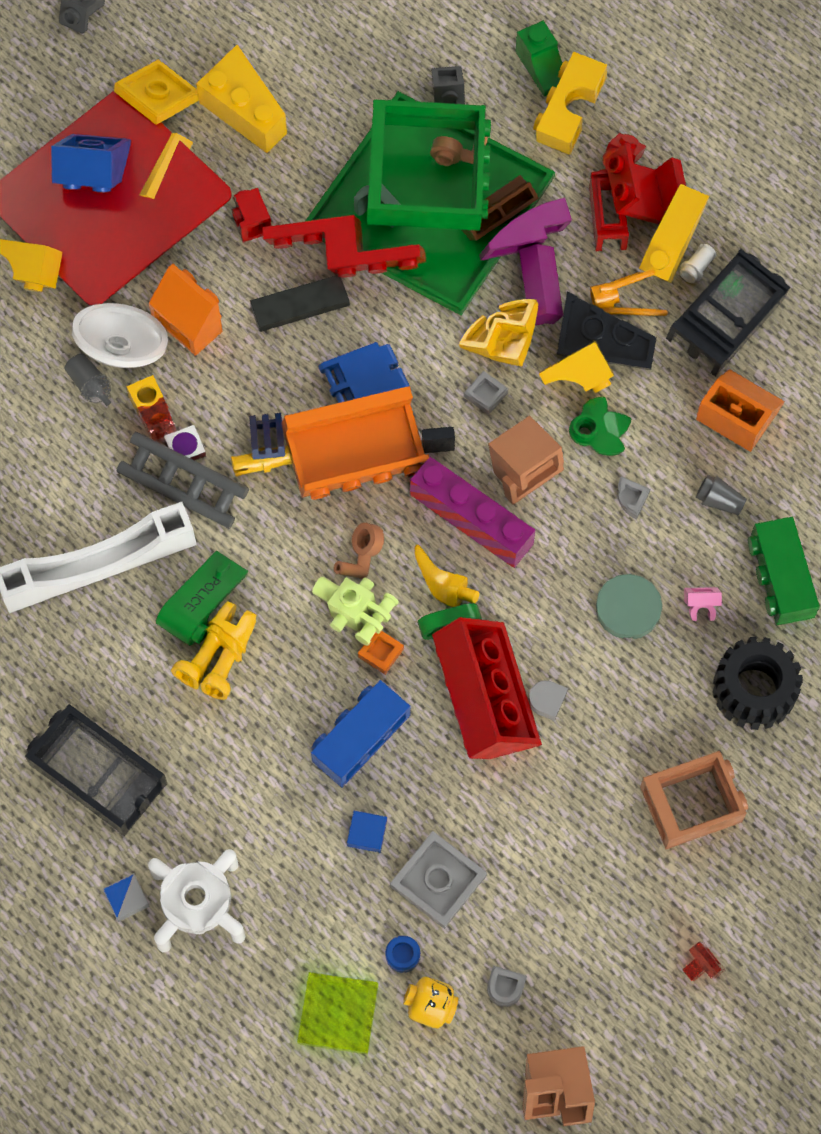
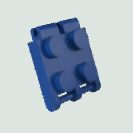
(364, 372)

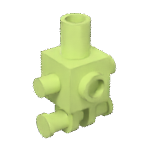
(353, 605)

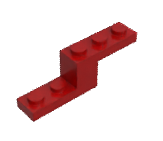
(344, 246)

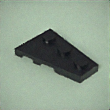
(616, 338)

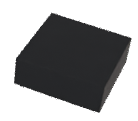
(438, 439)

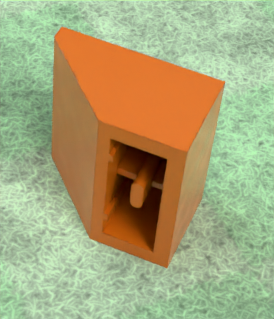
(186, 309)
(738, 409)

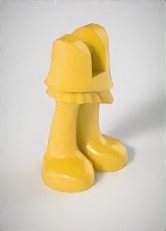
(234, 643)

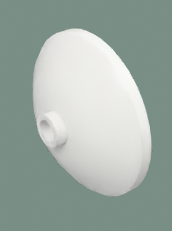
(119, 335)

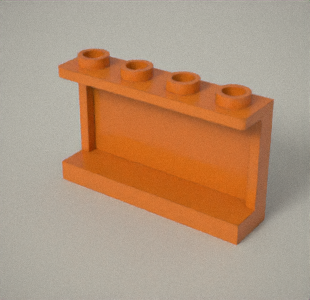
(354, 443)

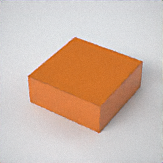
(381, 652)

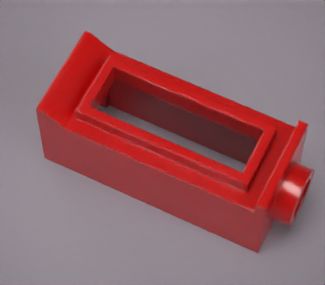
(598, 182)

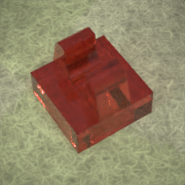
(703, 963)

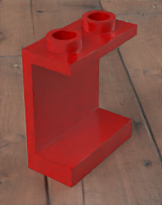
(642, 190)

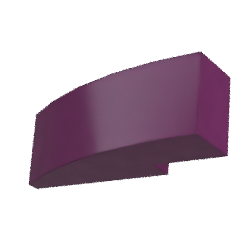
(529, 229)

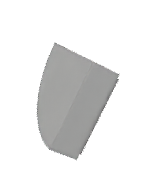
(632, 496)

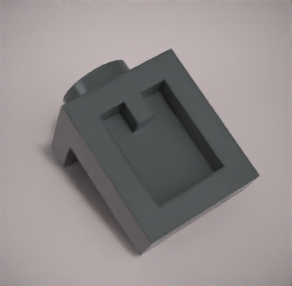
(76, 13)
(448, 85)

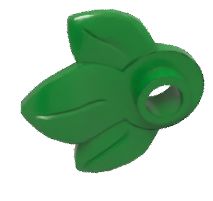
(604, 425)

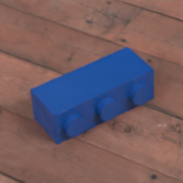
(360, 732)

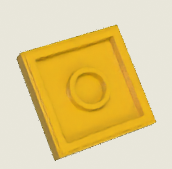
(156, 91)

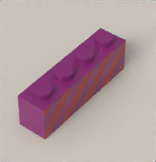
(472, 512)

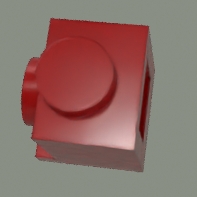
(250, 214)

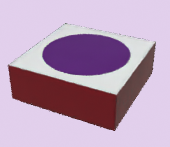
(186, 443)

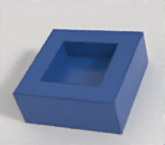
(367, 831)

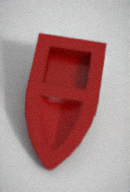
(636, 148)

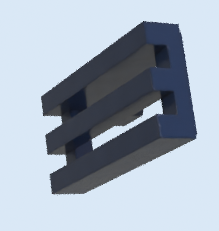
(266, 424)

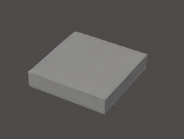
(438, 879)

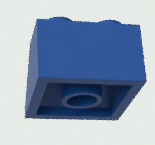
(89, 161)

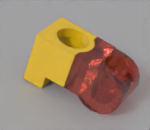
(151, 407)

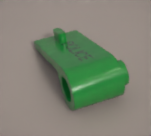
(189, 608)

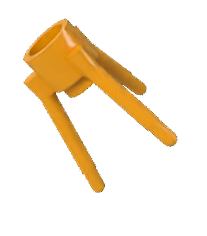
(607, 295)

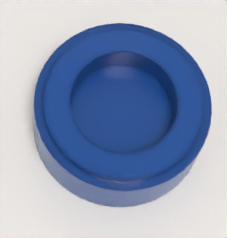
(402, 954)

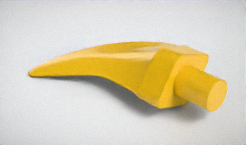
(444, 586)

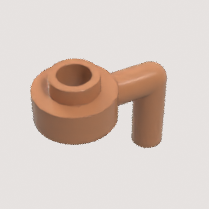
(450, 151)
(367, 543)

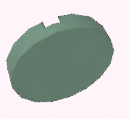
(628, 606)

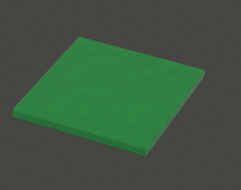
(414, 178)

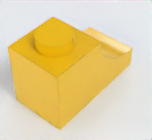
(32, 264)
(584, 367)

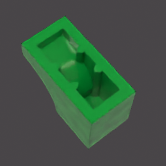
(539, 55)

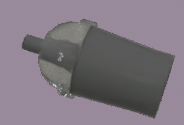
(90, 381)

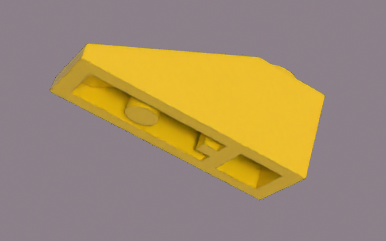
(674, 233)

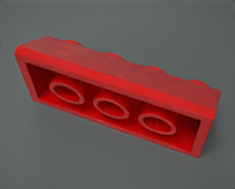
(485, 688)

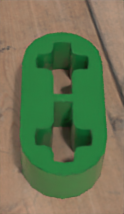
(435, 621)

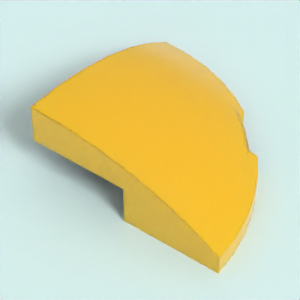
(504, 334)

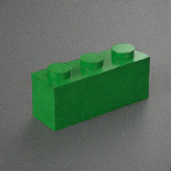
(783, 571)

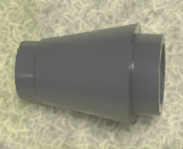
(720, 495)

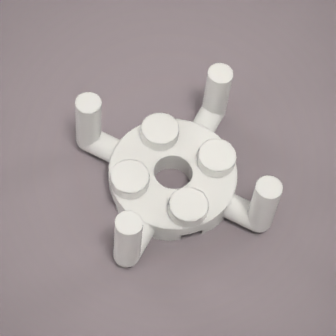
(201, 917)

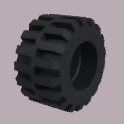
(764, 658)

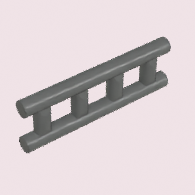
(202, 474)

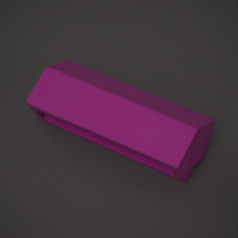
(542, 282)

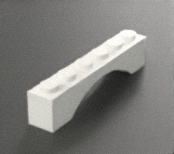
(43, 578)

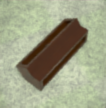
(504, 205)

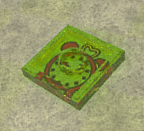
(338, 1013)

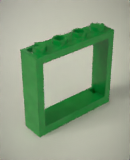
(434, 116)

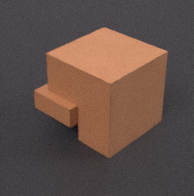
(525, 459)
(558, 1084)

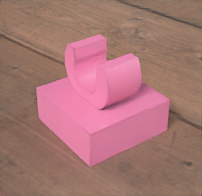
(702, 598)

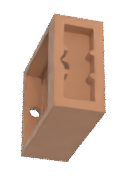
(662, 813)

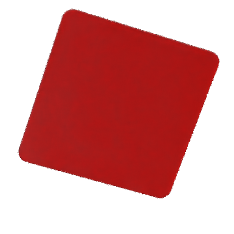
(115, 232)

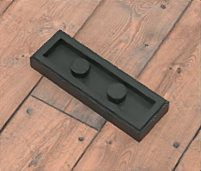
(299, 303)

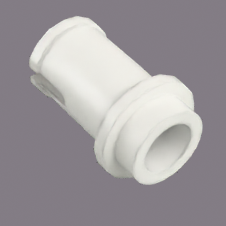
(693, 268)

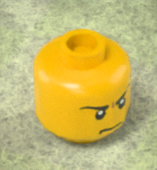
(431, 1002)

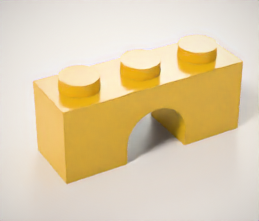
(579, 79)

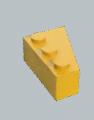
(242, 100)

